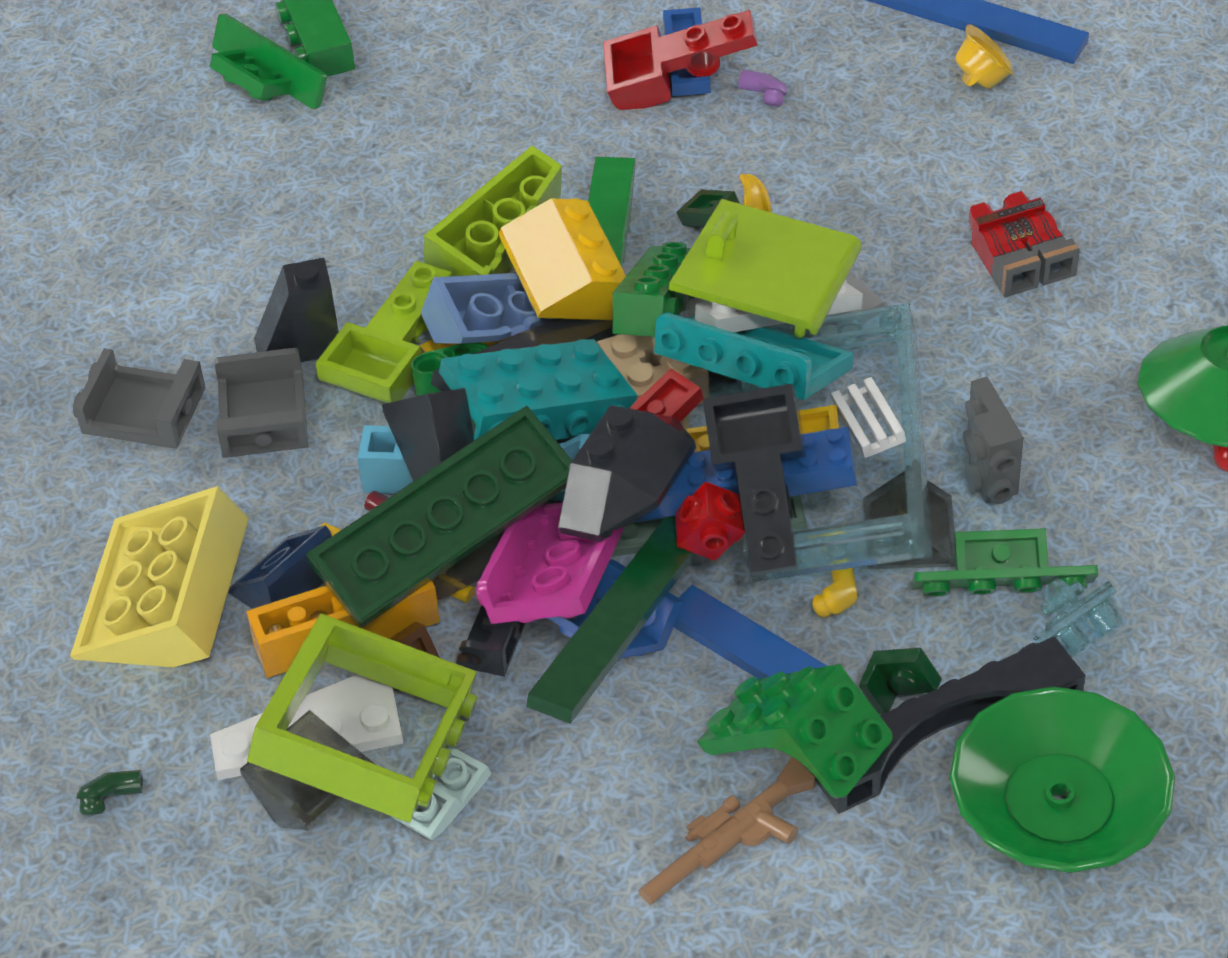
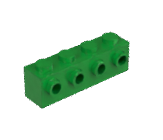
(646, 291)

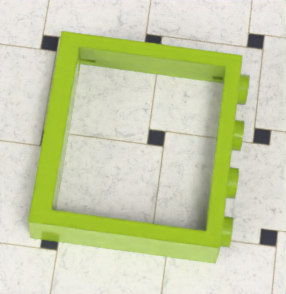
(383, 662)

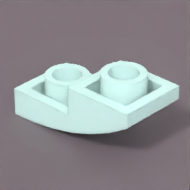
(452, 792)

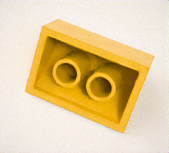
(564, 260)

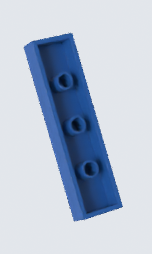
(826, 467)

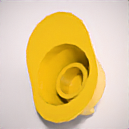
(982, 59)

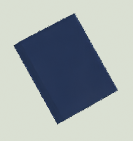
(282, 571)

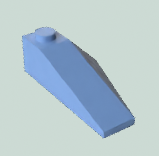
(478, 308)

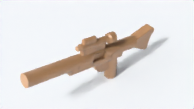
(723, 832)

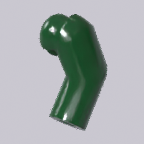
(108, 784)

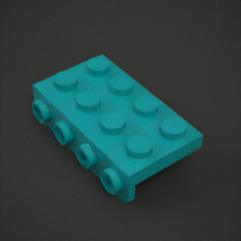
(754, 355)
(560, 383)

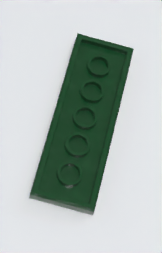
(442, 517)

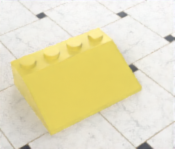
(163, 583)

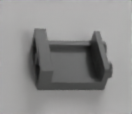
(138, 402)
(261, 402)

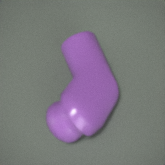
(764, 83)

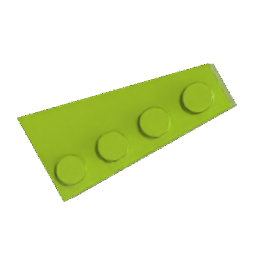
(468, 236)

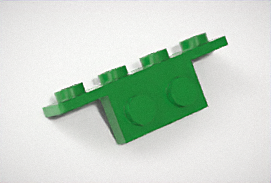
(262, 65)
(1001, 559)

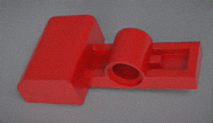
(641, 61)

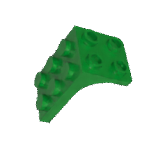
(808, 715)

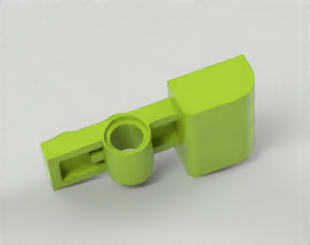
(379, 356)

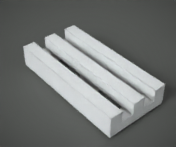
(858, 397)

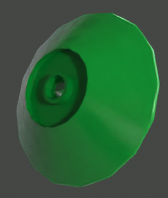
(1188, 384)
(1067, 746)

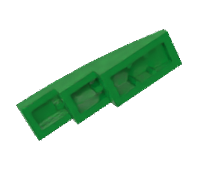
(612, 199)

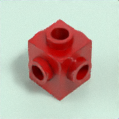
(709, 521)

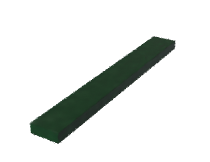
(611, 626)

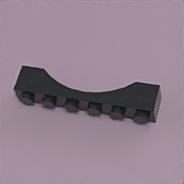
(959, 701)

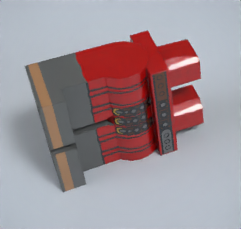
(1021, 241)

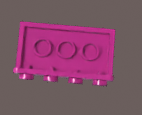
(541, 570)

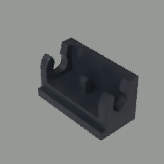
(490, 645)

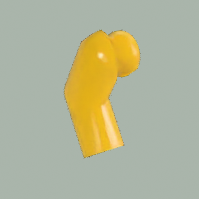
(838, 595)

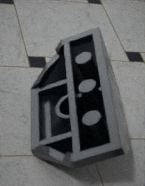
(623, 471)

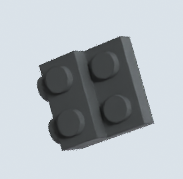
(993, 445)

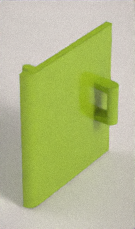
(768, 265)

